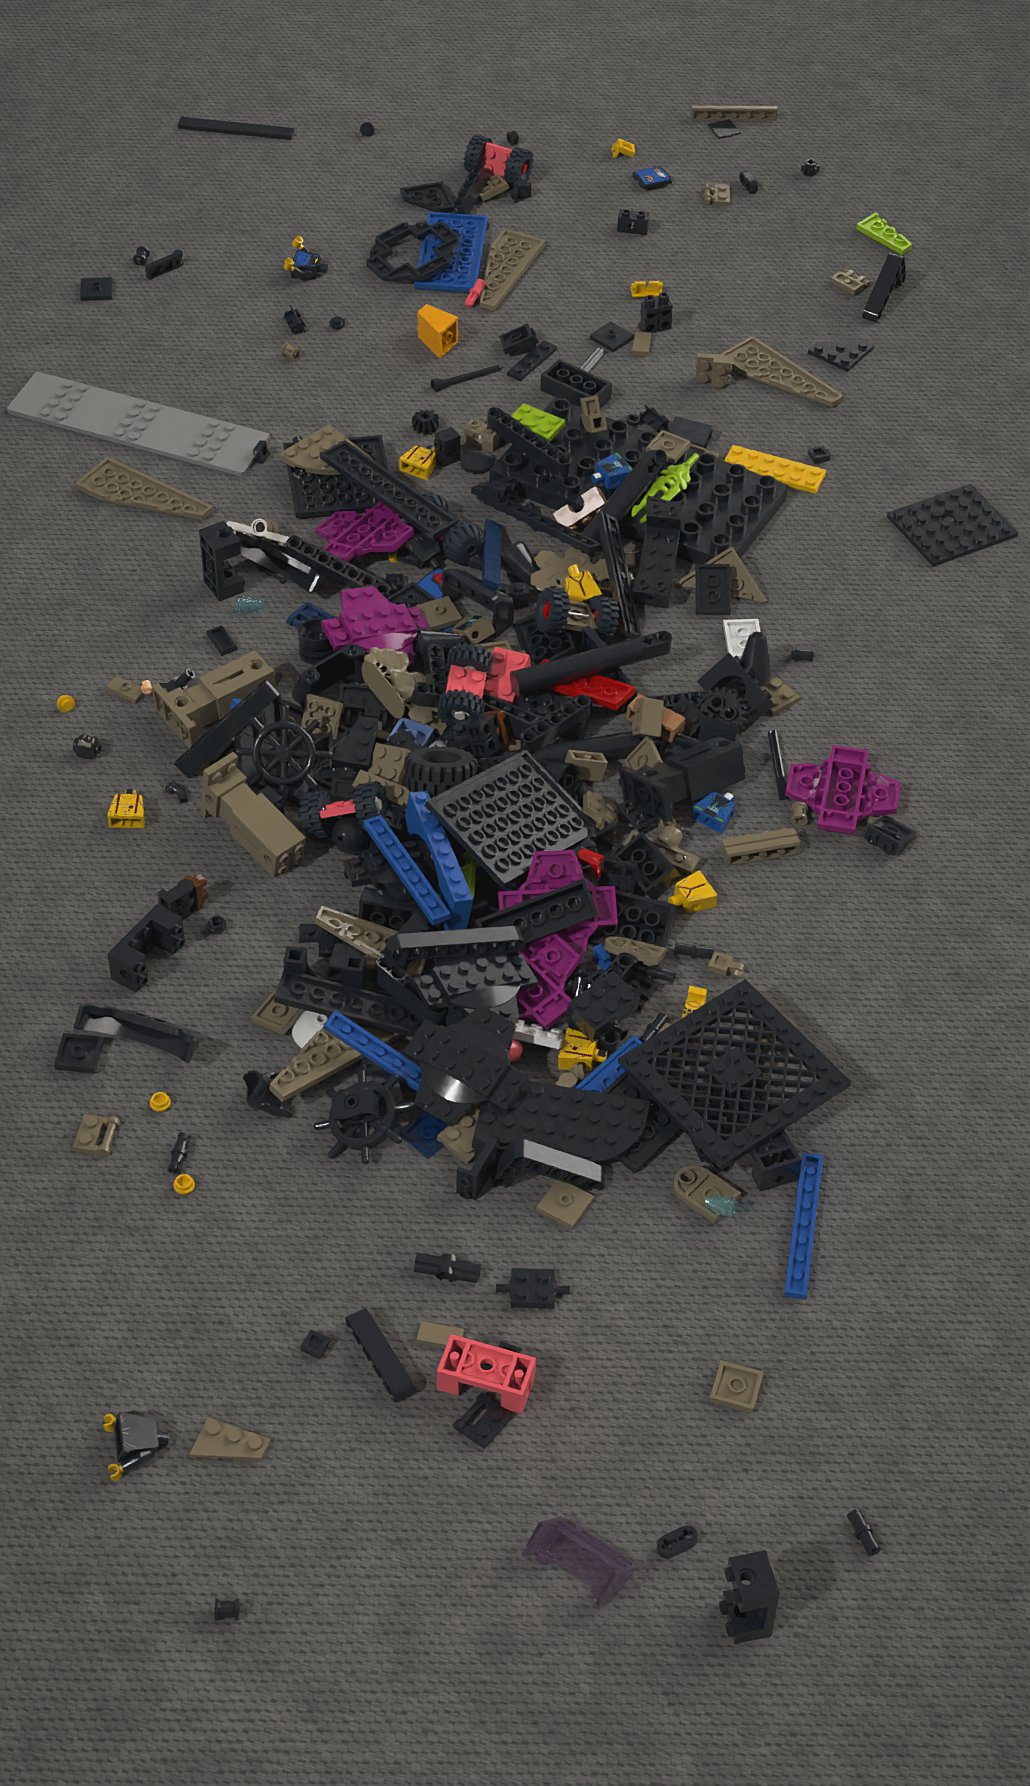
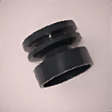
(313, 642)

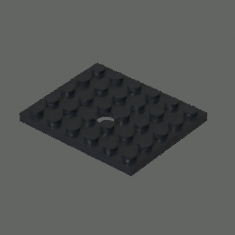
(938, 540)

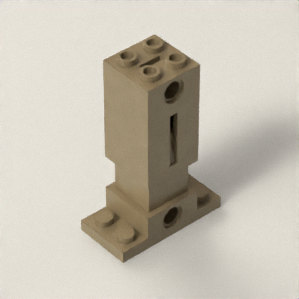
(211, 698)
(251, 817)

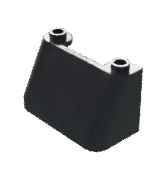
(341, 665)

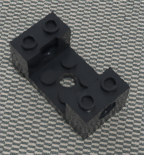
(217, 545)
(127, 957)
(755, 1601)

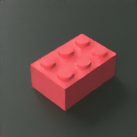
(499, 681)

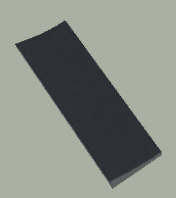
(545, 912)

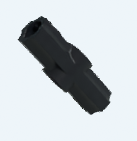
(447, 1267)

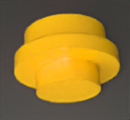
(65, 703)
(160, 1102)
(184, 1184)

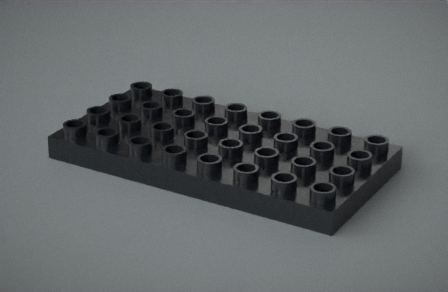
(720, 504)

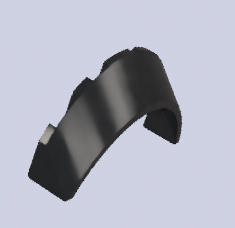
(280, 562)
(137, 1028)

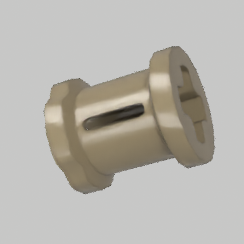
(291, 350)
(799, 816)

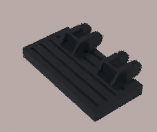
(361, 699)

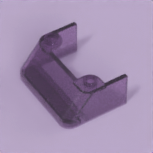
(582, 1555)

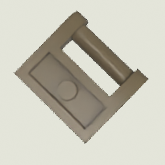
(90, 1131)

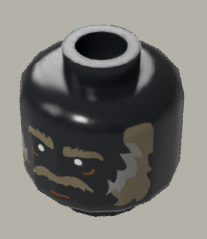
(87, 746)

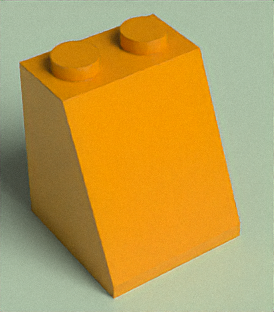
(437, 329)

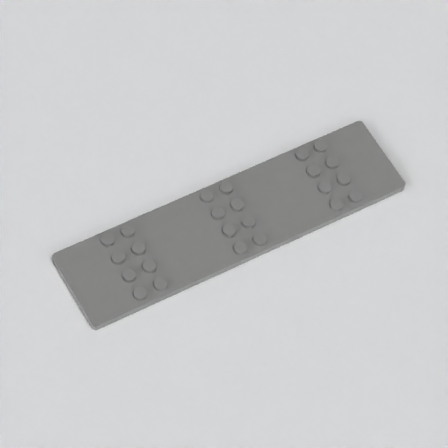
(138, 423)

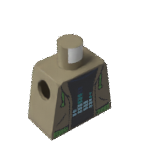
(474, 628)

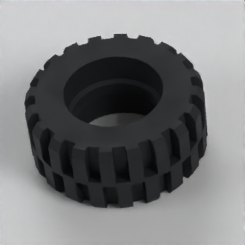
(438, 769)

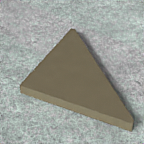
(741, 582)

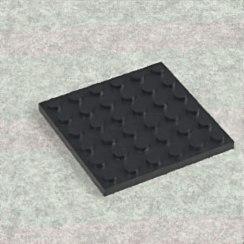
(327, 494)

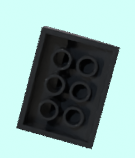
(544, 645)
(639, 920)

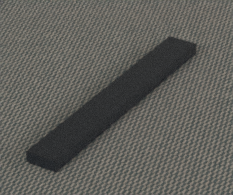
(236, 128)

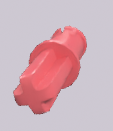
(474, 293)

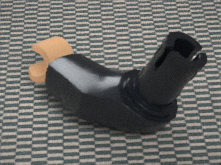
(178, 681)

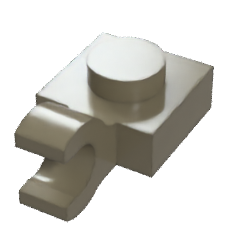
(723, 964)

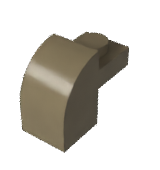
(592, 417)

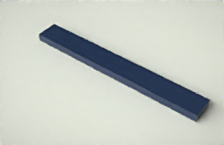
(491, 554)

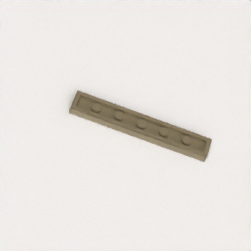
(734, 113)

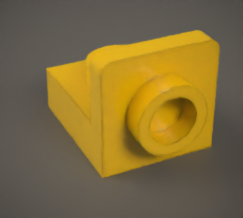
(624, 147)

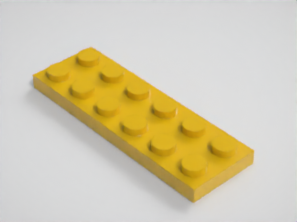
(783, 470)

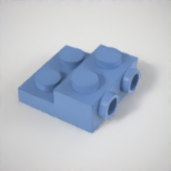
(423, 733)

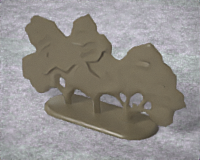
(555, 568)
(403, 683)

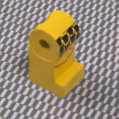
(695, 999)

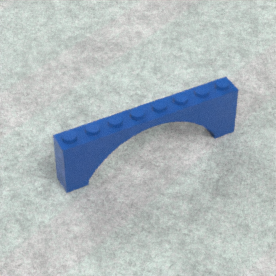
(453, 887)

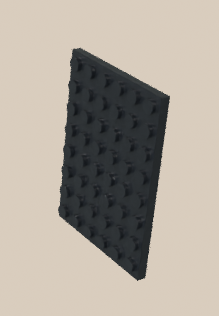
(511, 815)

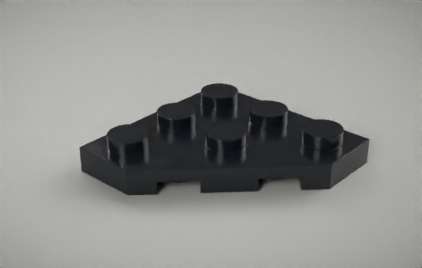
(428, 196)
(841, 353)

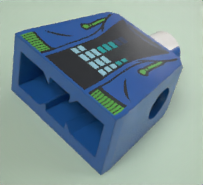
(611, 471)
(715, 811)

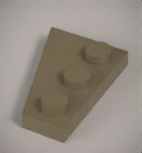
(228, 1442)

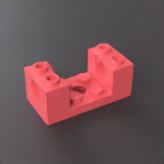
(510, 1375)

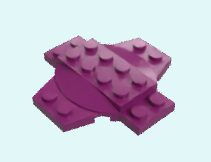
(356, 535)
(374, 622)
(843, 789)
(552, 871)
(551, 964)

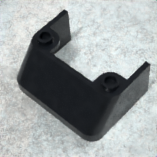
(459, 583)

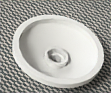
(307, 1026)

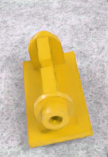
(639, 289)

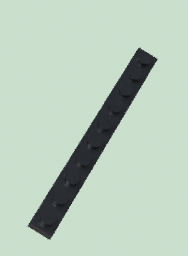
(545, 525)

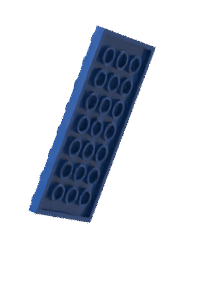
(467, 259)

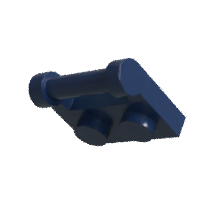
(306, 612)

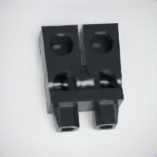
(656, 312)

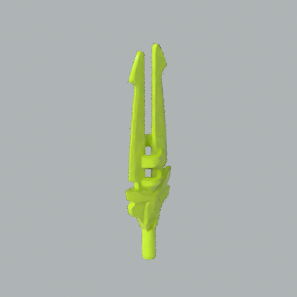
(674, 477)

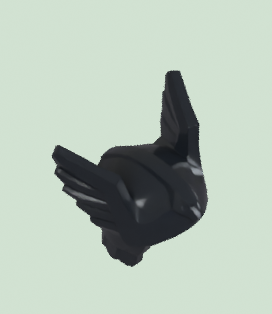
(260, 1097)

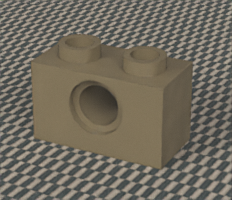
(480, 436)

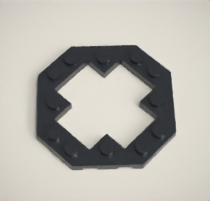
(407, 272)

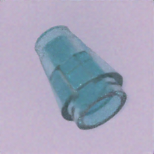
(248, 604)
(723, 1205)

